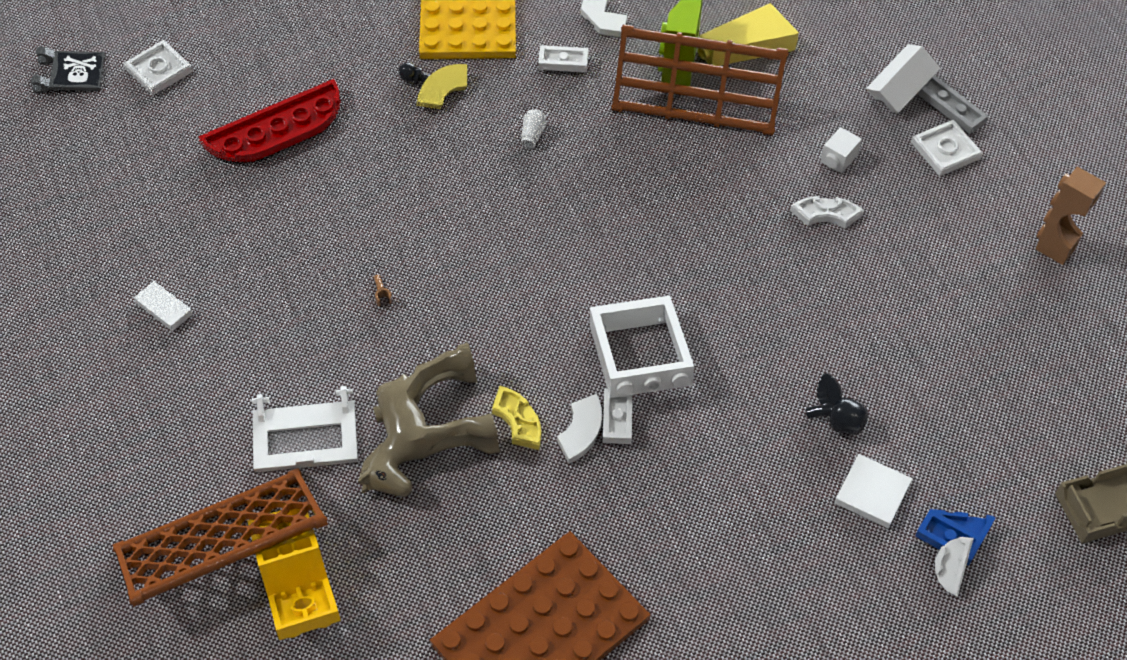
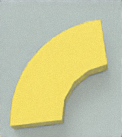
(442, 83)
(519, 416)

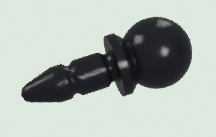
(409, 72)

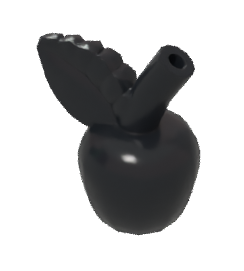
(845, 413)

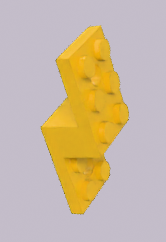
(296, 583)

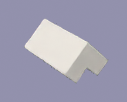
(903, 77)

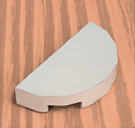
(952, 562)

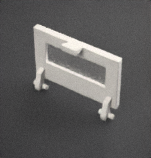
(304, 434)

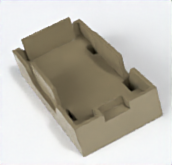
(1098, 509)

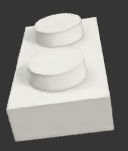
(563, 58)
(617, 419)

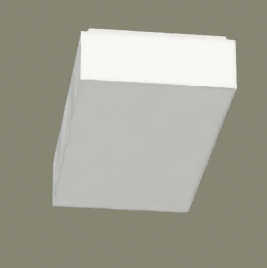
(163, 306)

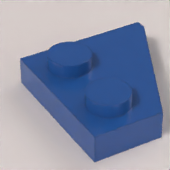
(941, 527)

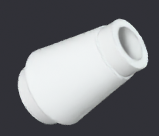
(533, 126)

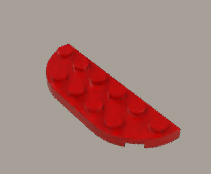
(275, 125)

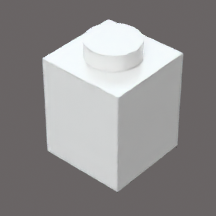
(841, 150)

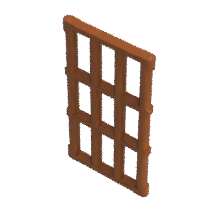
(723, 71)

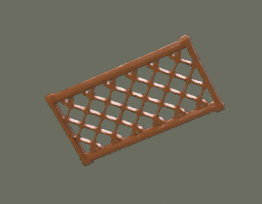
(212, 559)

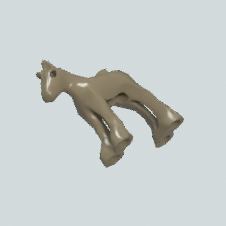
(406, 427)

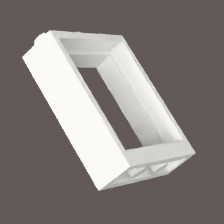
(633, 315)

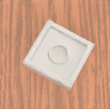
(158, 67)
(946, 147)
(873, 491)

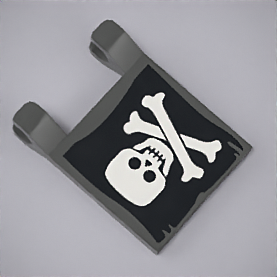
(69, 70)

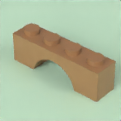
(1077, 196)

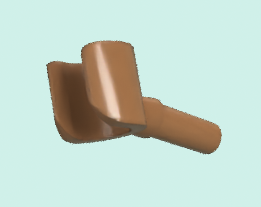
(381, 291)

